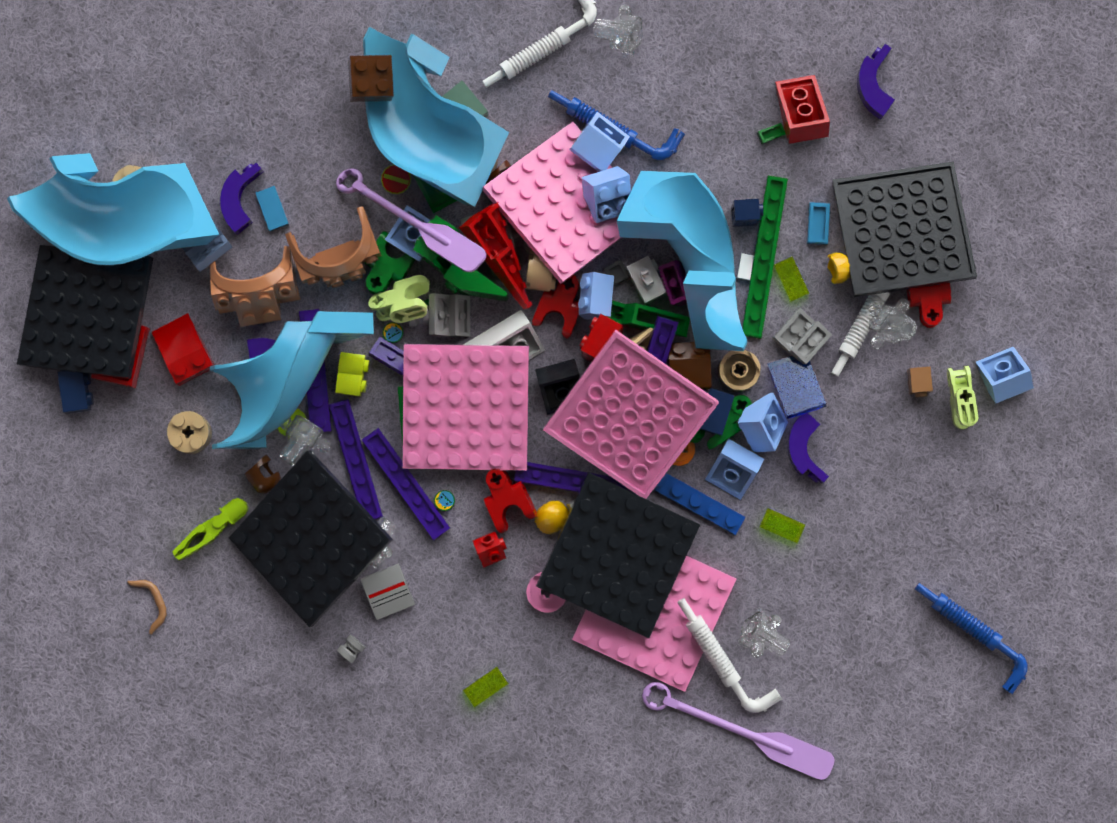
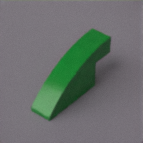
(644, 317)

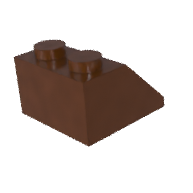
(691, 363)

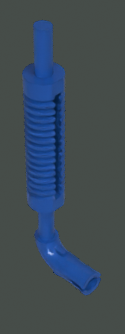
(585, 113)
(979, 631)

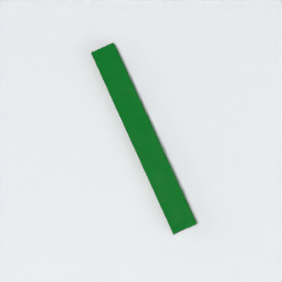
(764, 257)

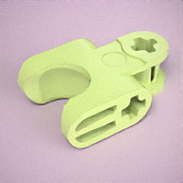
(402, 301)
(963, 411)

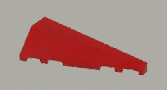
(489, 232)

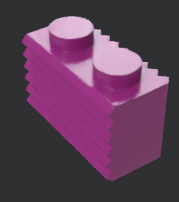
(673, 277)

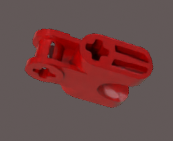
(930, 300)
(562, 302)
(504, 496)

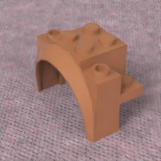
(339, 262)
(256, 298)

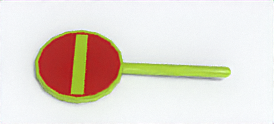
(395, 179)

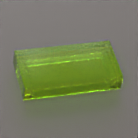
(791, 279)
(782, 525)
(485, 686)

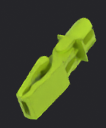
(231, 513)

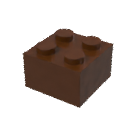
(370, 78)

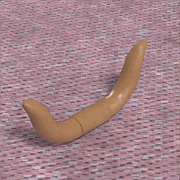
(158, 600)

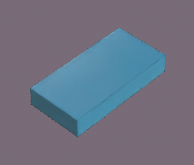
(272, 208)
(818, 223)

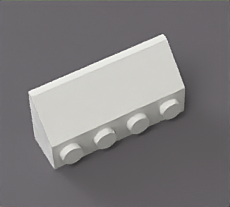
(511, 332)

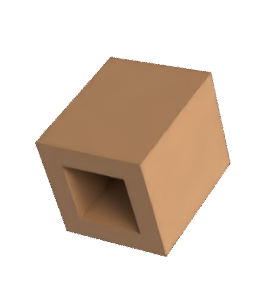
(920, 381)

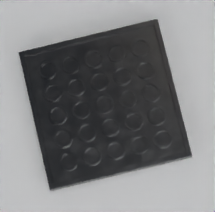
(904, 229)
(84, 314)
(310, 538)
(618, 555)

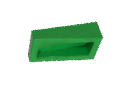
(771, 133)

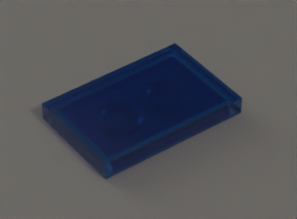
(796, 386)

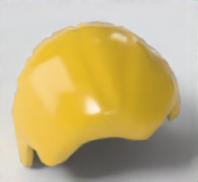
(839, 267)
(551, 517)

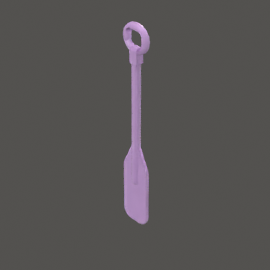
(437, 237)
(775, 745)

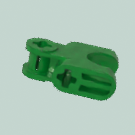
(387, 268)
(732, 426)

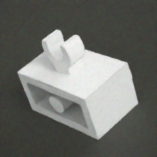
(646, 280)

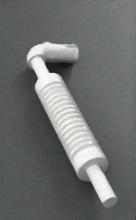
(544, 46)
(858, 332)
(722, 664)

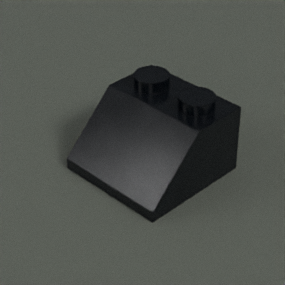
(556, 383)

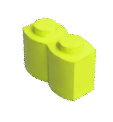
(351, 374)

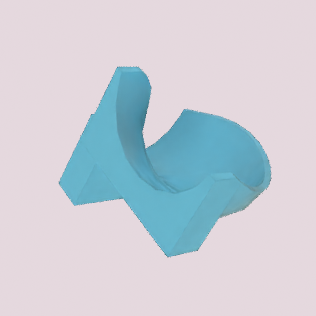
(425, 132)
(118, 219)
(693, 223)
(279, 378)

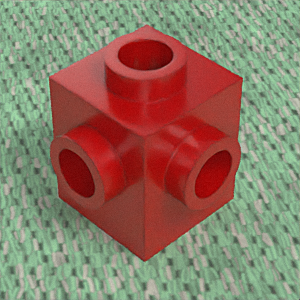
(490, 549)

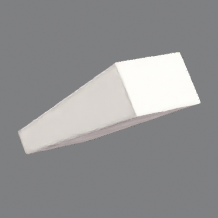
(745, 267)

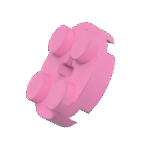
(539, 600)

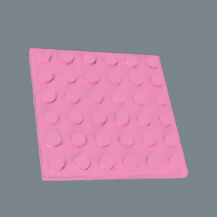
(548, 208)
(465, 407)
(630, 415)
(671, 650)

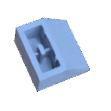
(599, 142)
(606, 193)

